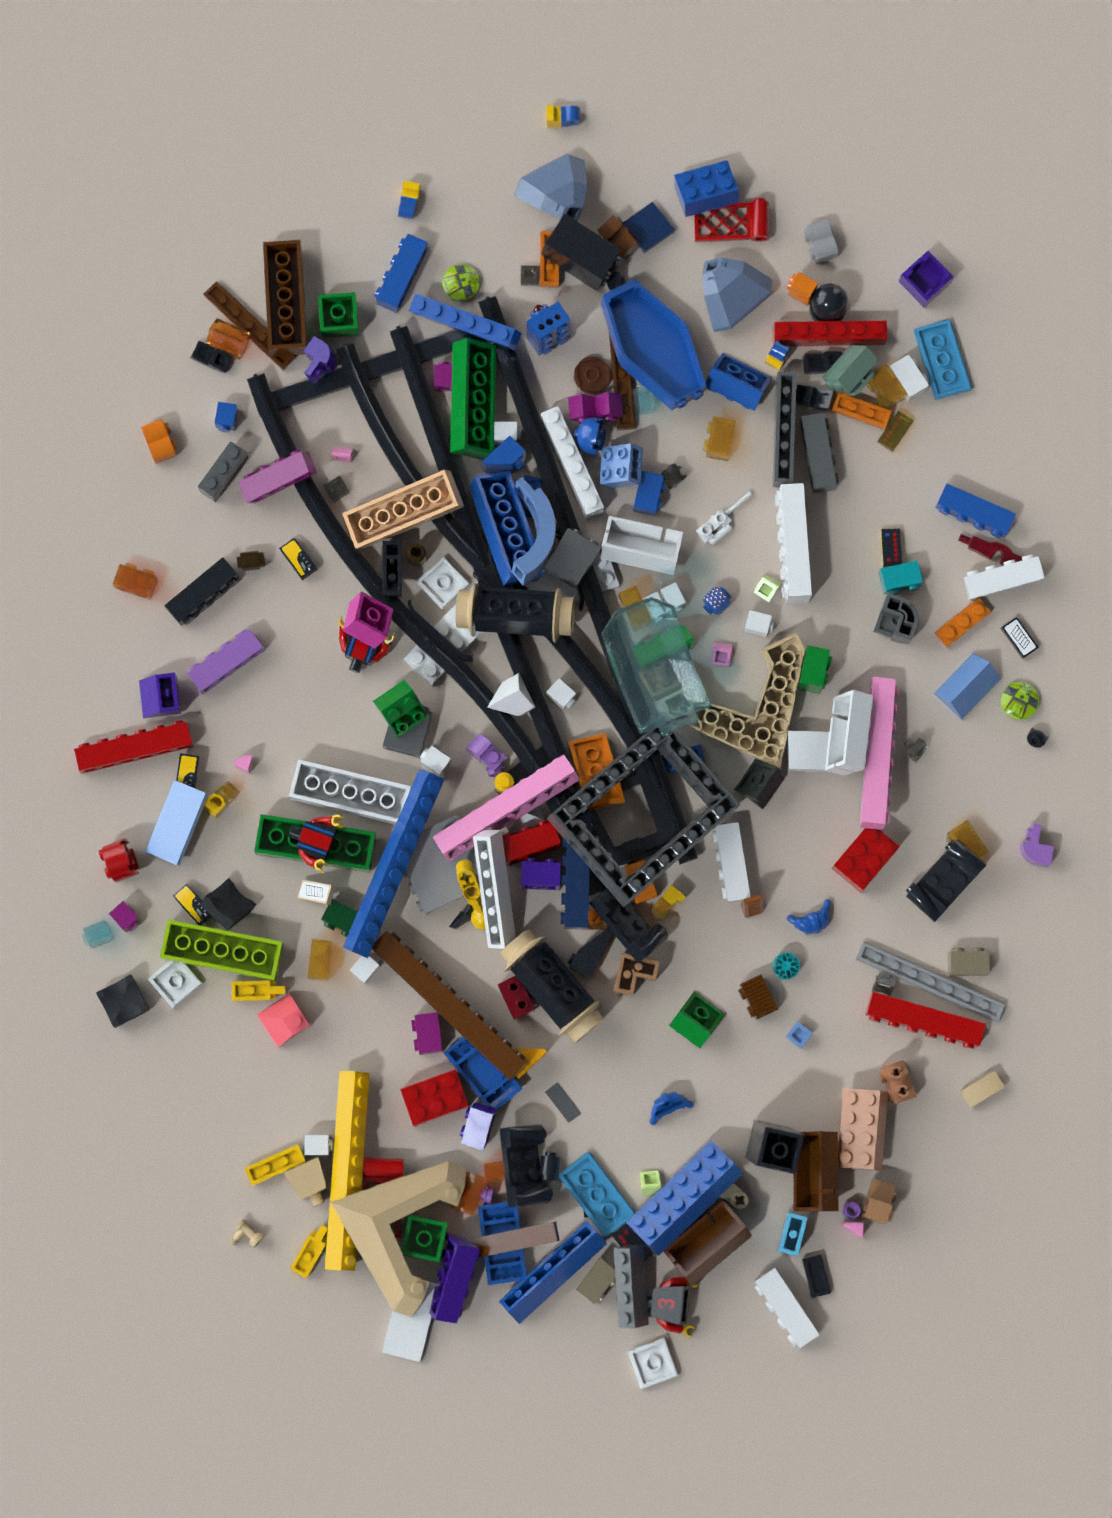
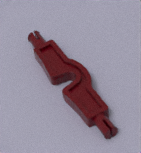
(988, 549)

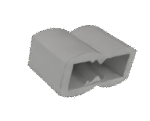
(821, 241)

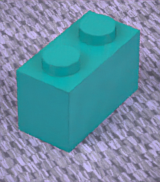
(900, 577)

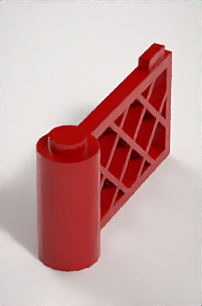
(756, 226)
(383, 1170)

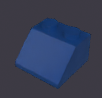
(506, 457)

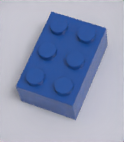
(706, 188)

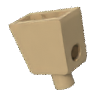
(308, 1181)

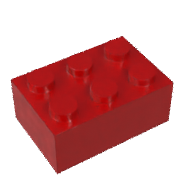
(530, 842)
(865, 858)
(434, 1098)

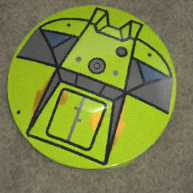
(460, 282)
(1019, 700)

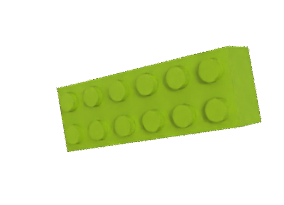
(222, 950)

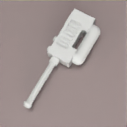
(717, 520)

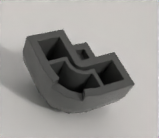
(897, 619)

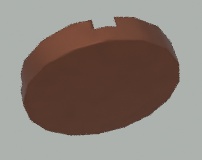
(592, 375)

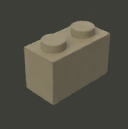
(968, 962)
(597, 1281)

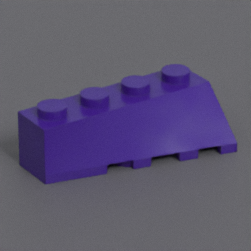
(453, 1278)

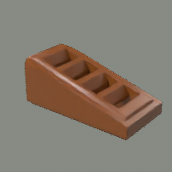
(752, 905)

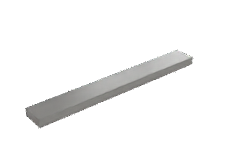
(930, 982)

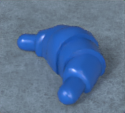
(814, 921)
(667, 1104)

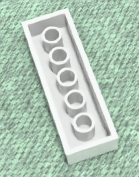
(794, 543)
(348, 792)

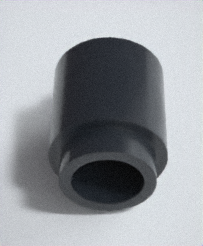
(549, 1166)

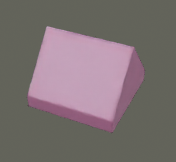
(244, 763)

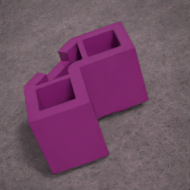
(605, 406)

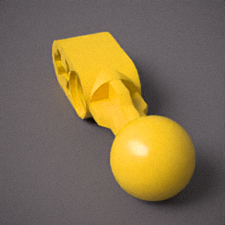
(473, 894)

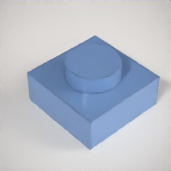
(799, 1035)

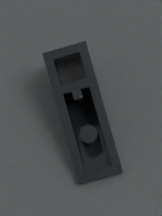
(391, 568)
(588, 956)

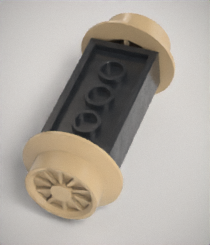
(515, 611)
(552, 985)

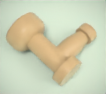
(244, 1229)

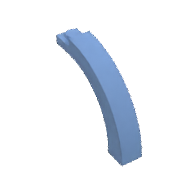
(540, 508)

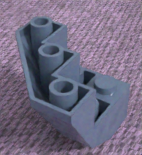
(556, 187)
(732, 291)

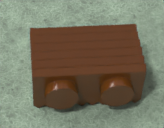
(758, 997)

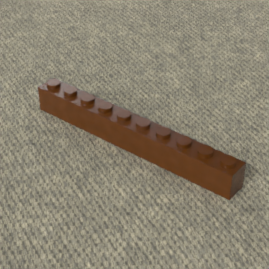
(452, 1009)

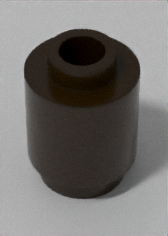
(416, 549)
(251, 560)

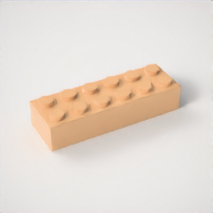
(403, 509)

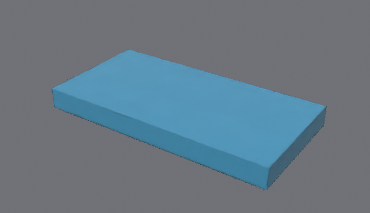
(942, 359)
(596, 1195)

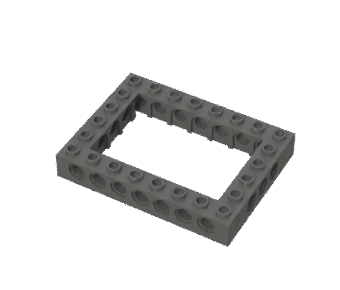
(693, 771)

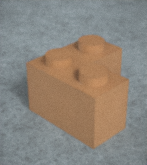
(630, 970)
(878, 1202)

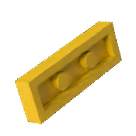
(275, 1165)

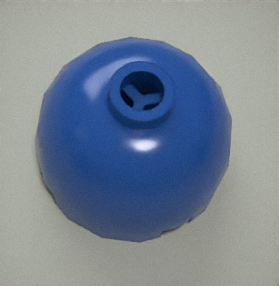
(591, 435)

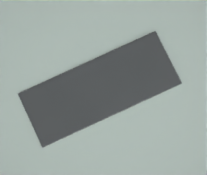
(562, 1102)

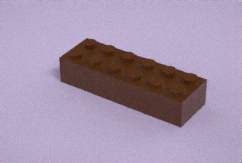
(285, 297)

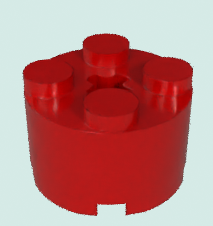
(119, 860)

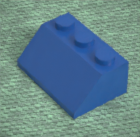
(738, 381)

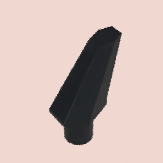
(462, 917)

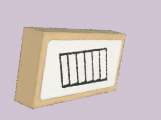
(316, 892)

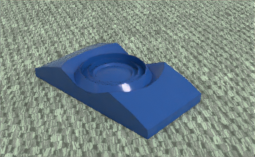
(481, 1075)
(508, 1265)

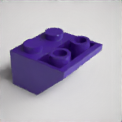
(160, 695)

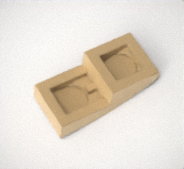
(982, 1088)

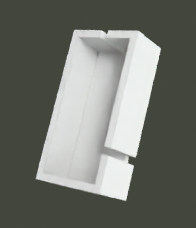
(640, 545)
(849, 738)

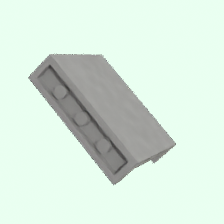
(431, 874)

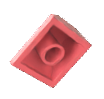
(283, 1020)

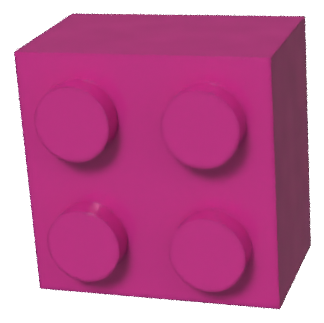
(368, 620)

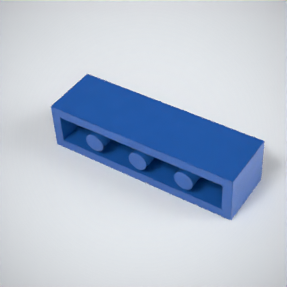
(402, 272)
(975, 510)

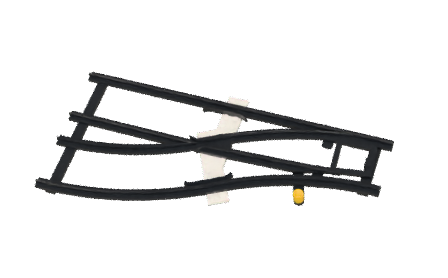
(442, 646)

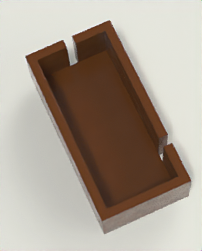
(817, 1173)
(707, 1243)

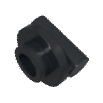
(615, 280)
(1036, 738)

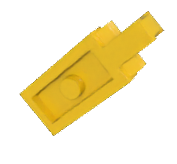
(256, 990)
(310, 1252)

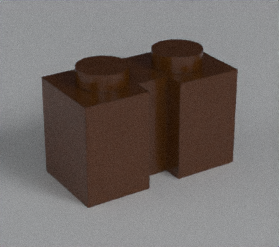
(619, 235)

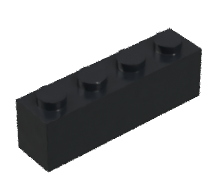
(202, 591)

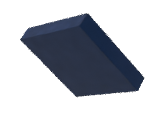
(649, 227)

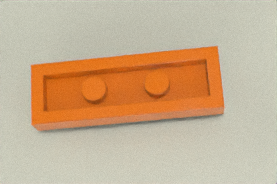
(548, 271)
(861, 411)
(962, 622)

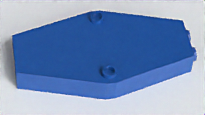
(653, 344)

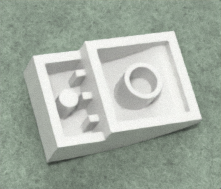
(807, 750)

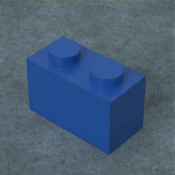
(648, 493)

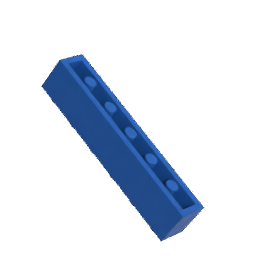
(465, 322)
(552, 1272)

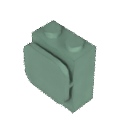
(851, 370)

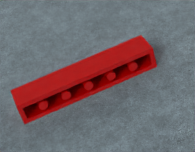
(830, 333)
(134, 747)
(925, 1019)

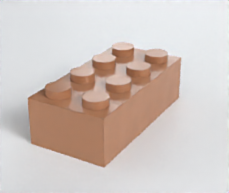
(862, 1129)

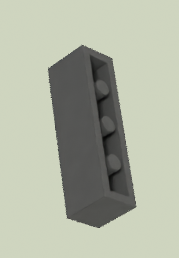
(818, 452)
(631, 1286)

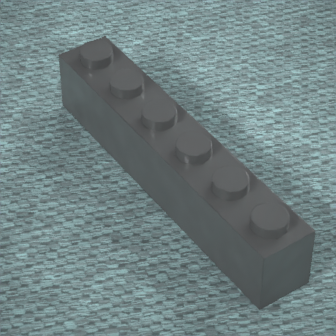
(784, 428)

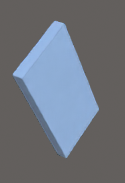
(176, 822)

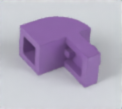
(485, 752)
(1033, 852)

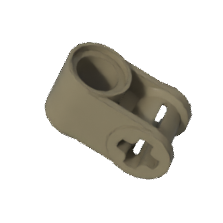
(730, 1194)

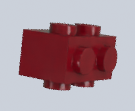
(514, 998)

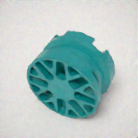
(786, 966)

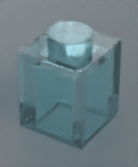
(643, 401)
(97, 934)

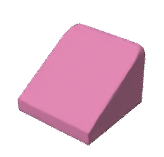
(342, 454)
(721, 654)
(854, 1227)

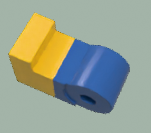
(562, 116)
(409, 199)
(777, 355)

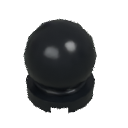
(828, 303)

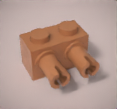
(897, 1082)

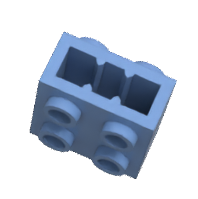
(621, 466)

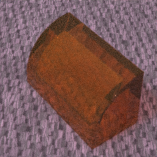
(228, 338)
(470, 1194)

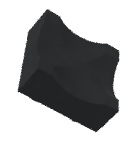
(227, 905)
(123, 1001)

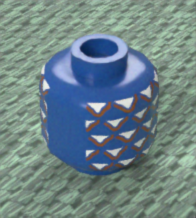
(716, 601)

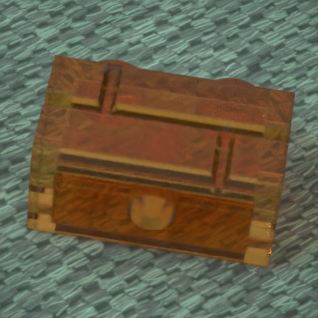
(135, 581)

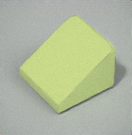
(767, 587)
(650, 1182)

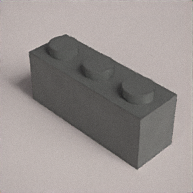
(222, 471)

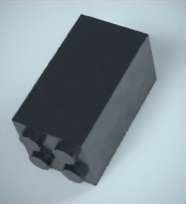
(581, 252)
(774, 1146)

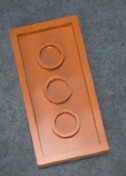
(590, 758)

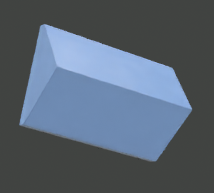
(968, 685)

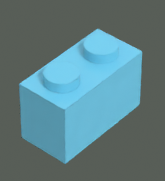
(792, 1234)

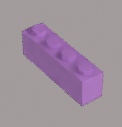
(225, 661)

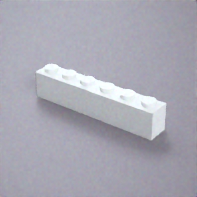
(572, 463)
(494, 888)

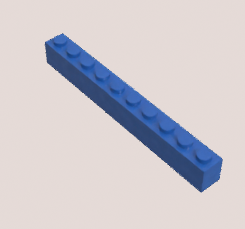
(393, 863)

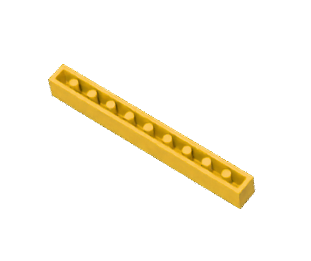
(347, 1163)

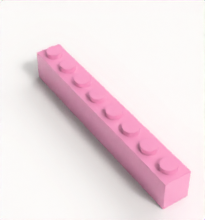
(876, 772)
(507, 807)

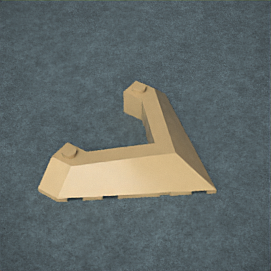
(767, 730)
(367, 1221)

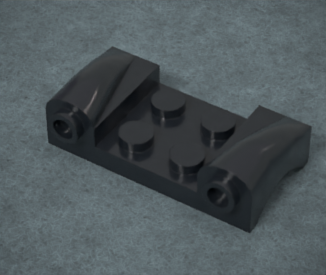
(945, 879)
(629, 926)
(522, 1165)

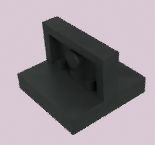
(760, 782)

